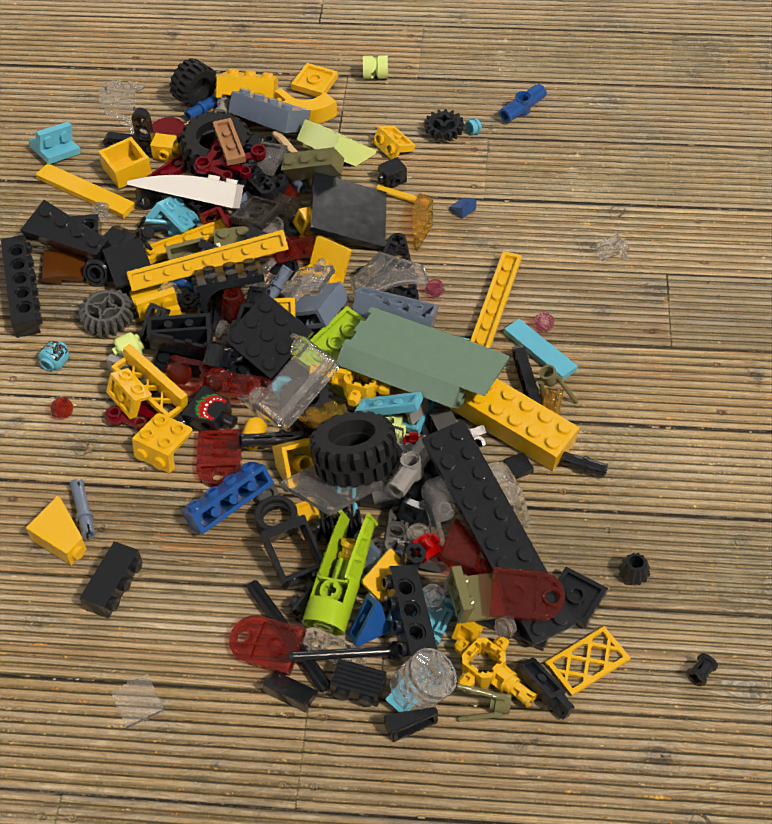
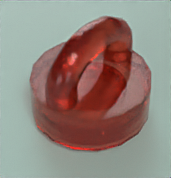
(61, 408)

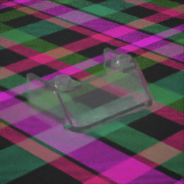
(294, 385)
(441, 506)

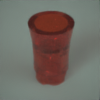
(231, 302)

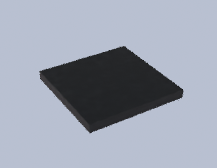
(348, 211)

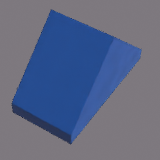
(369, 622)

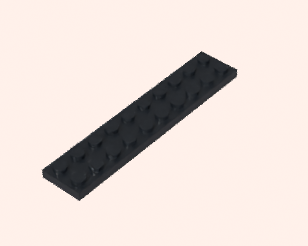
(490, 516)

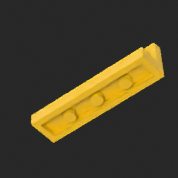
(157, 379)

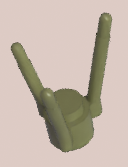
(550, 378)
(498, 702)

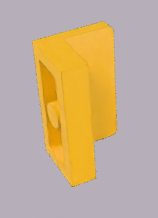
(373, 578)

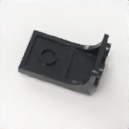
(229, 275)

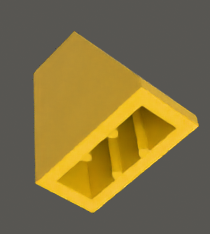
(57, 532)

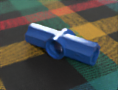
(522, 103)

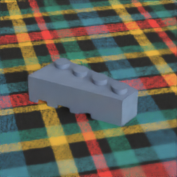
(268, 111)
(403, 306)

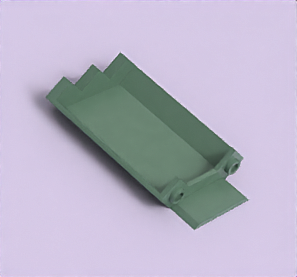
(420, 358)

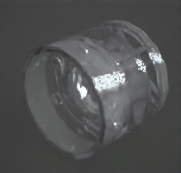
(423, 680)

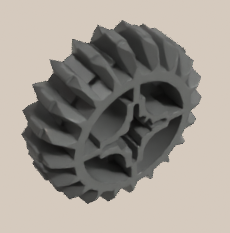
(106, 312)

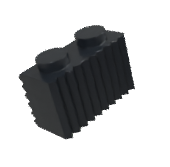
(358, 683)

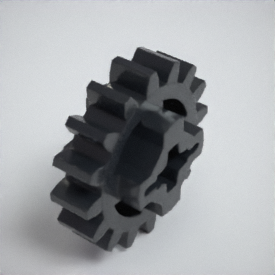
(444, 125)

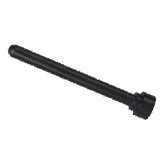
(390, 651)

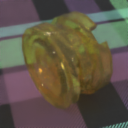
(551, 398)

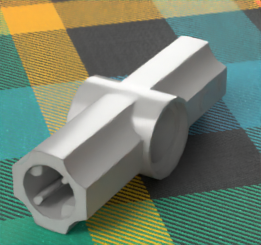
(409, 471)

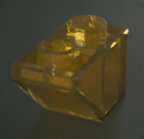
(315, 416)

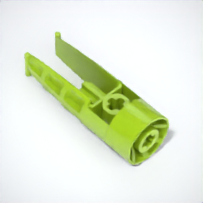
(338, 579)

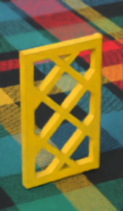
(587, 679)

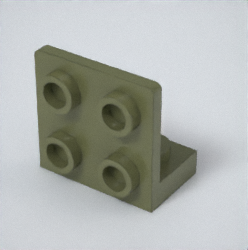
(470, 595)

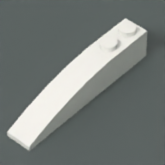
(203, 189)

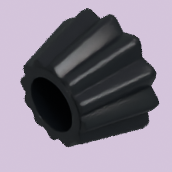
(634, 569)

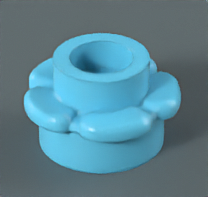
(473, 126)

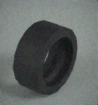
(273, 503)

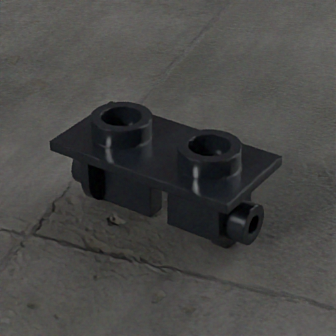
(299, 604)

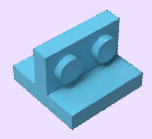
(55, 143)

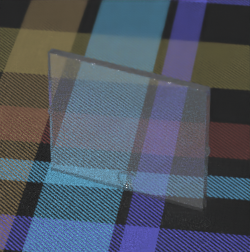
(323, 495)

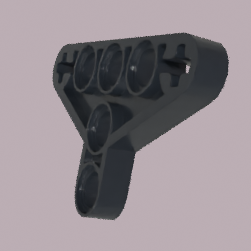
(392, 249)

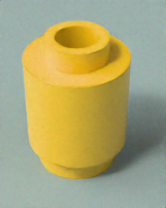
(254, 425)

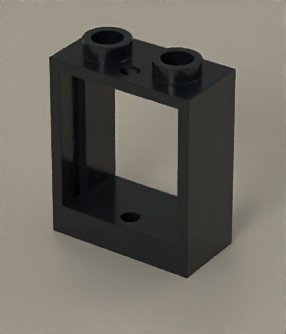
(285, 529)

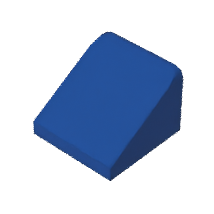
(464, 207)

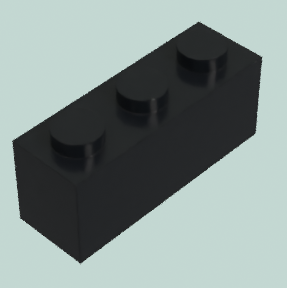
(111, 580)

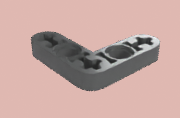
(399, 542)

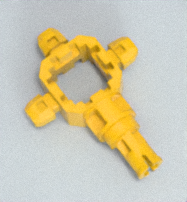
(355, 392)
(500, 677)

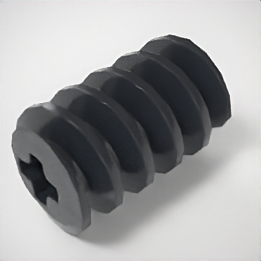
(326, 525)

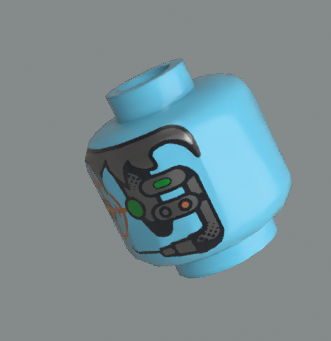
(53, 356)

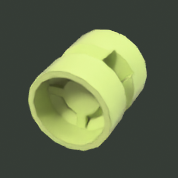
(375, 67)

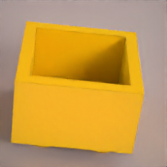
(125, 162)

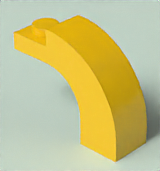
(321, 108)

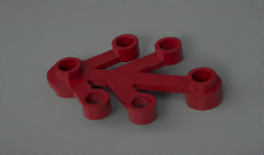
(208, 165)
(117, 417)

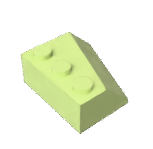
(319, 137)

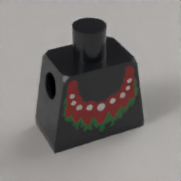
(209, 411)

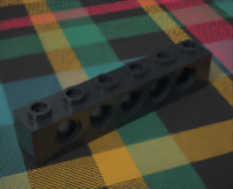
(20, 286)

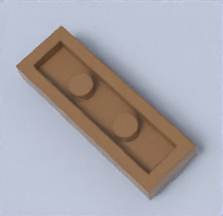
(229, 141)

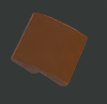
(61, 266)

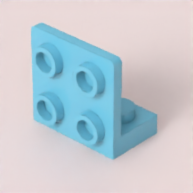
(176, 212)

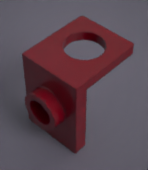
(219, 215)

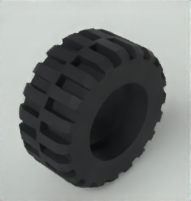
(201, 132)
(354, 449)

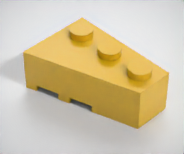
(234, 80)

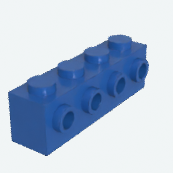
(227, 497)

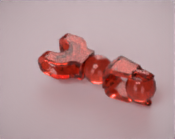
(213, 377)

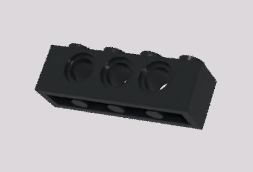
(412, 602)

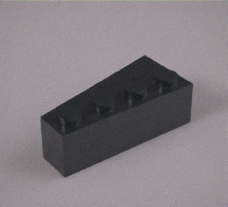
(60, 230)

